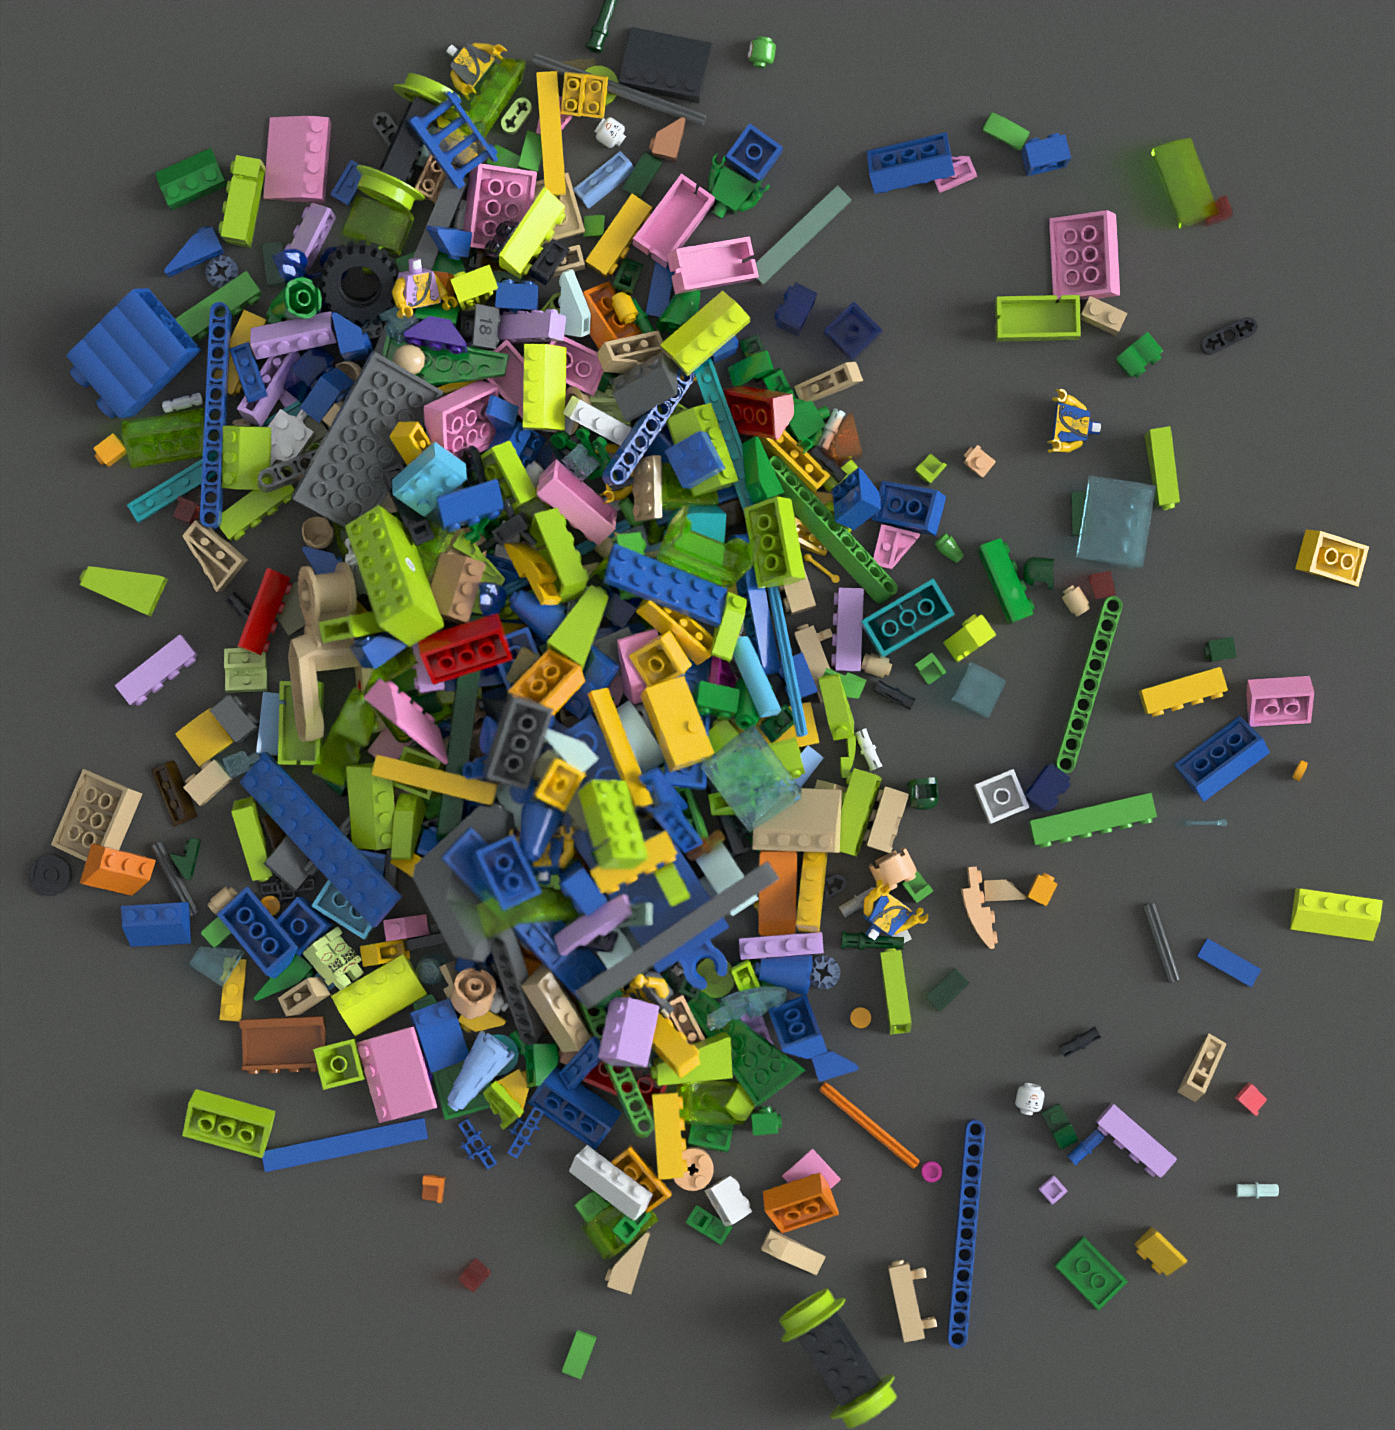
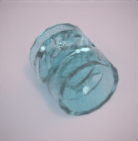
(580, 462)

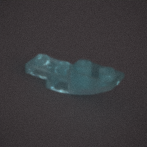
(750, 1001)

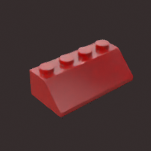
(759, 411)
(264, 611)
(464, 649)
(646, 1085)

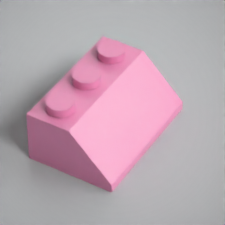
(1279, 701)

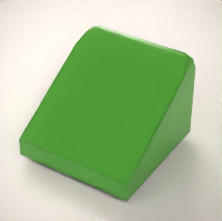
(594, 226)

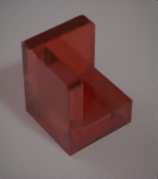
(1224, 209)
(186, 510)
(1102, 584)
(474, 1275)

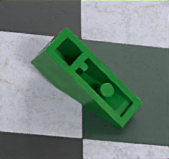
(759, 473)
(295, 973)

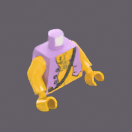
(418, 289)

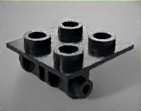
(503, 234)

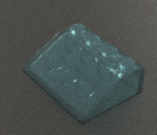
(1116, 521)
(752, 778)

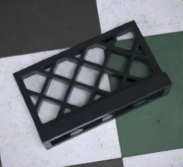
(729, 829)

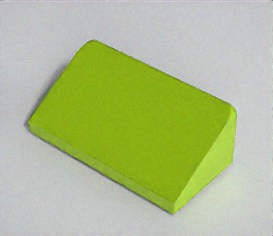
(739, 1104)

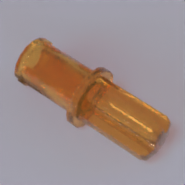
(708, 843)

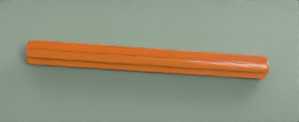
(869, 1125)

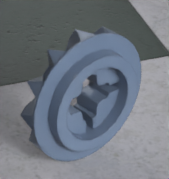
(211, 271)
(833, 968)

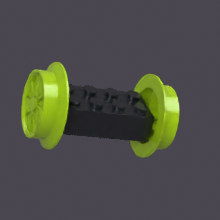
(389, 182)
(838, 1358)

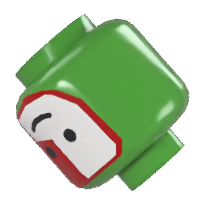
(761, 52)

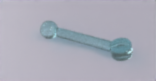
(1222, 822)

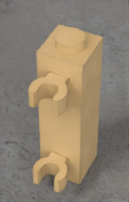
(810, 645)
(906, 1301)

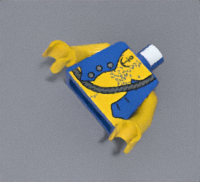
(1071, 424)
(555, 856)
(887, 913)

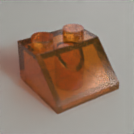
(846, 442)

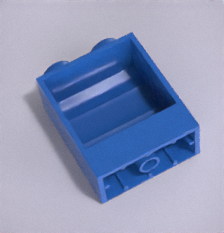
(132, 354)

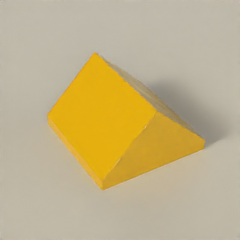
(559, 784)

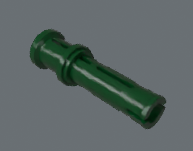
(600, 30)
(860, 941)

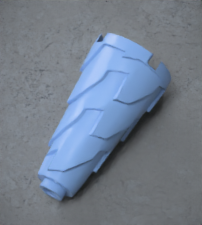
(479, 1069)

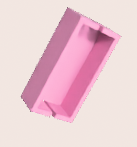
(673, 220)
(712, 265)
(511, 385)
(576, 502)

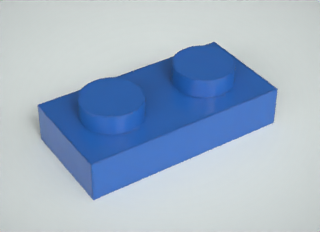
(347, 184)

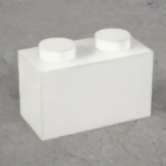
(728, 1200)

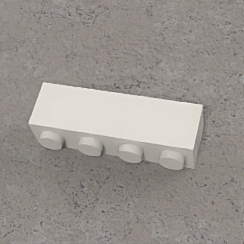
(597, 421)
(610, 1182)

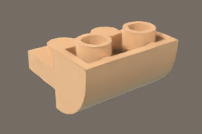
(431, 180)

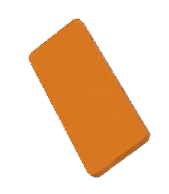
(778, 900)

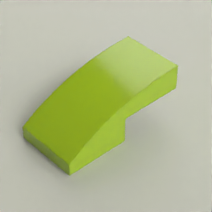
(846, 762)

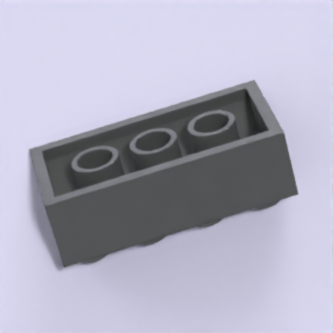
(517, 741)

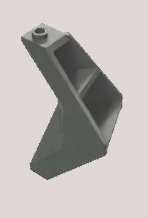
(449, 897)

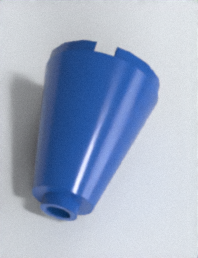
(538, 617)
(537, 828)
(786, 972)

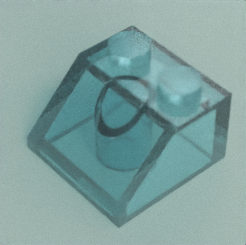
(979, 690)

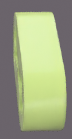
(520, 119)

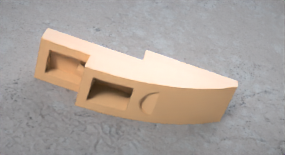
(980, 917)

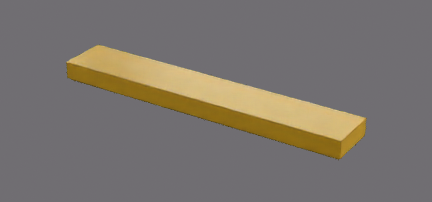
(551, 132)
(619, 746)
(434, 780)

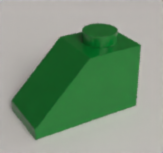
(540, 1062)

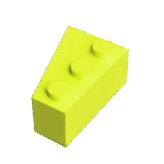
(474, 286)
(973, 635)

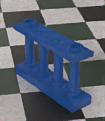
(445, 158)
(670, 810)

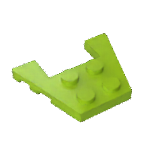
(489, 574)

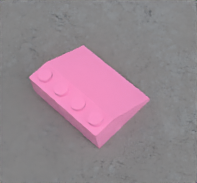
(297, 159)
(494, 197)
(1085, 255)
(461, 418)
(407, 717)
(396, 1074)

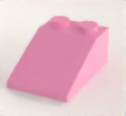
(582, 366)
(631, 679)

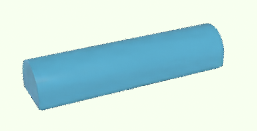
(755, 678)

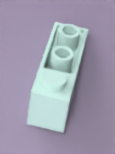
(573, 306)
(573, 751)

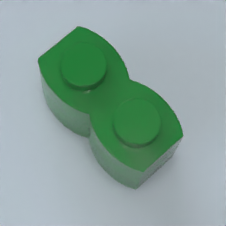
(1139, 355)

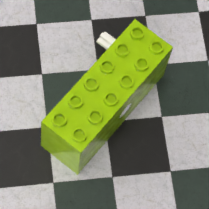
(393, 576)

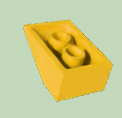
(1331, 557)

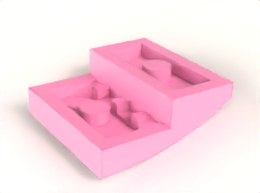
(387, 745)
(811, 1164)

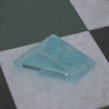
(216, 962)

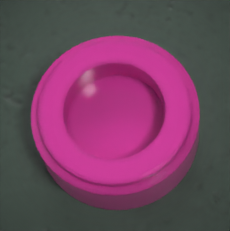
(931, 1171)

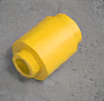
(624, 307)

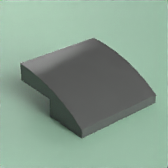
(288, 863)

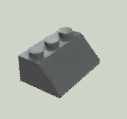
(645, 386)

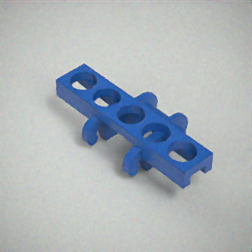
(476, 1136)
(520, 1136)

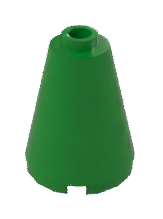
(297, 300)
(679, 311)
(746, 713)

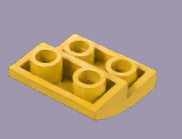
(584, 95)
(204, 737)

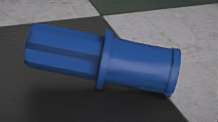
(1086, 1146)

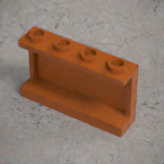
(281, 1043)

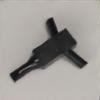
(515, 525)

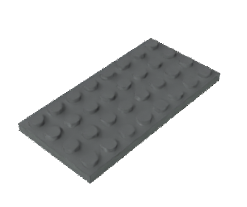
(348, 465)

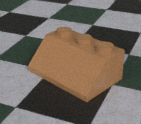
(456, 586)

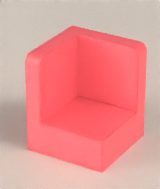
(1251, 1098)

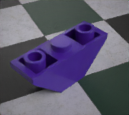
(436, 335)

